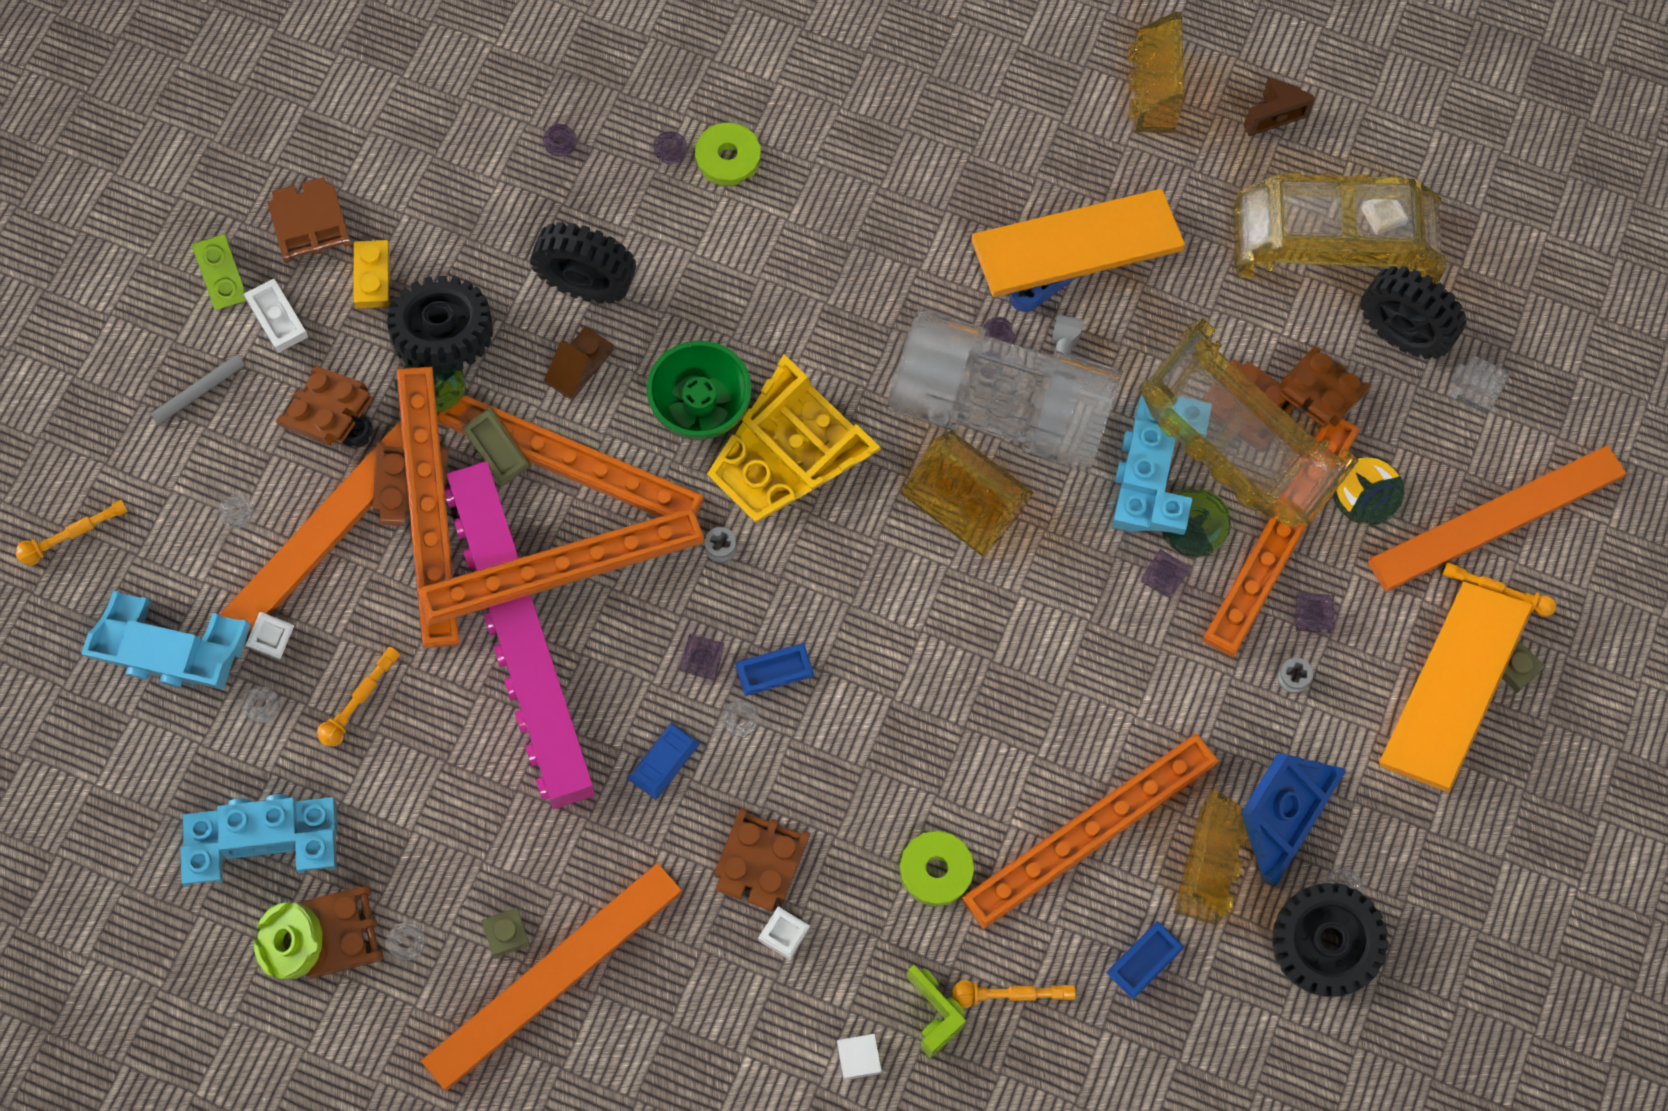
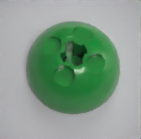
(691, 376)

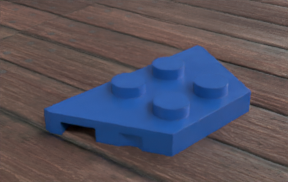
(1286, 809)

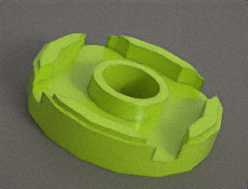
(723, 137)
(941, 847)
(305, 942)

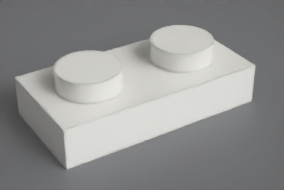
(275, 315)

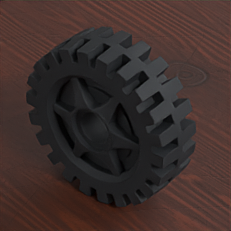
(583, 263)
(1413, 312)
(440, 324)
(1359, 932)

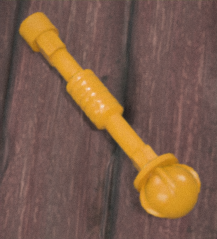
(30, 551)
(1541, 605)
(332, 731)
(967, 993)

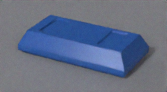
(774, 669)
(663, 760)
(1145, 960)

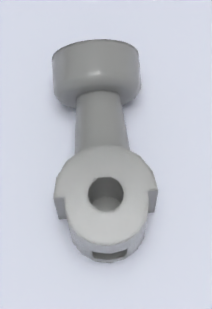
(1066, 333)

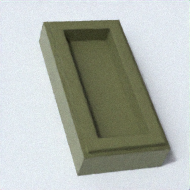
(496, 446)

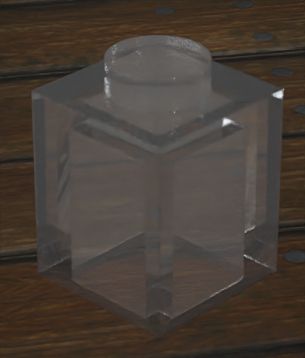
(1478, 384)

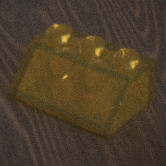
(1157, 75)
(966, 492)
(1212, 861)

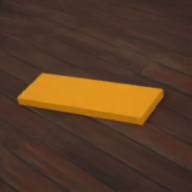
(1077, 242)
(1456, 686)

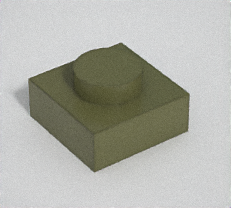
(1522, 668)
(505, 932)

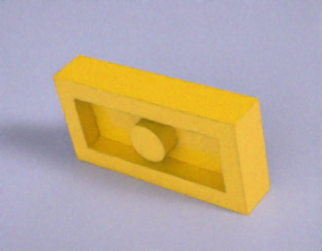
(371, 274)

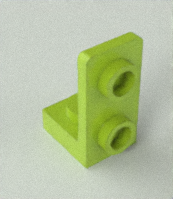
(219, 271)
(938, 1032)

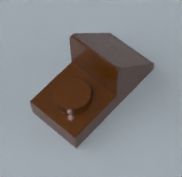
(1281, 106)
(577, 362)

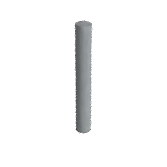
(197, 389)

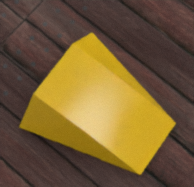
(787, 445)

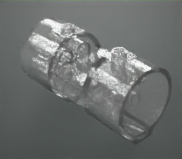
(964, 377)

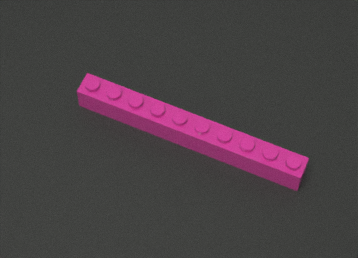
(521, 643)

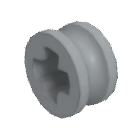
(717, 535)
(1305, 670)

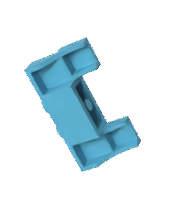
(1143, 479)
(161, 652)
(259, 829)

